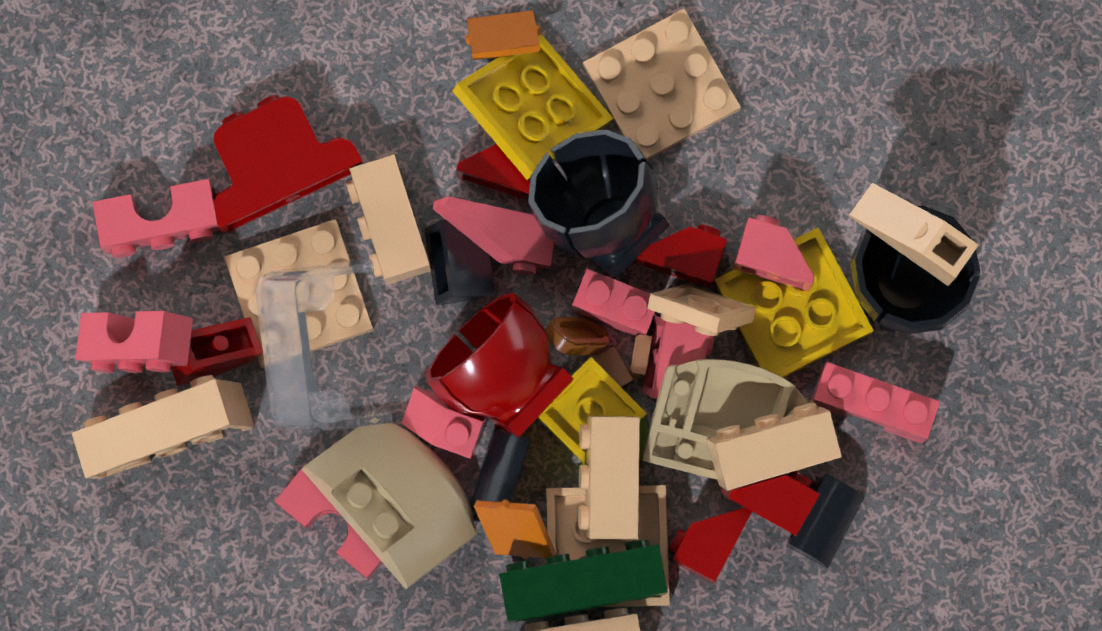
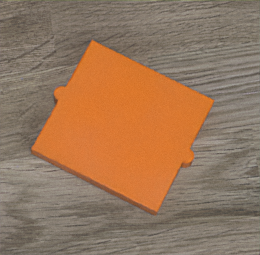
(503, 35)
(515, 529)

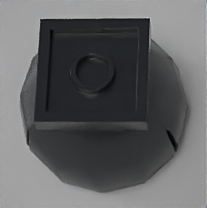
(603, 205)
(903, 293)

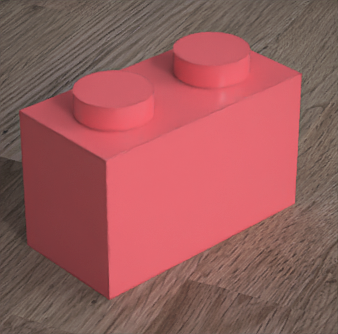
(613, 304)

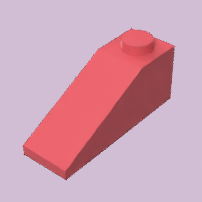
(503, 233)

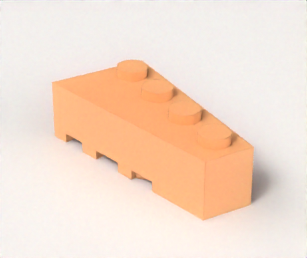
(161, 426)

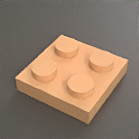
(701, 308)

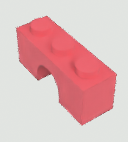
(190, 217)
(149, 340)
(876, 401)
(307, 504)

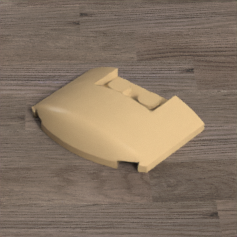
(707, 397)
(395, 498)

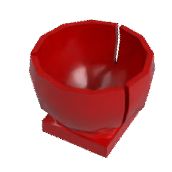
(509, 371)

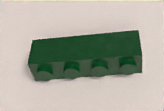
(584, 582)

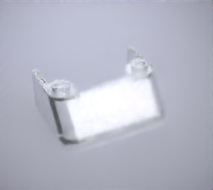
(281, 306)

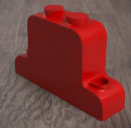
(274, 161)

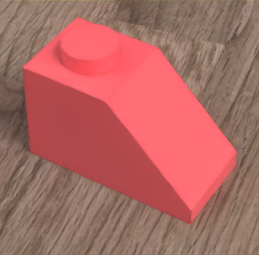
(772, 254)
(672, 345)
(442, 424)

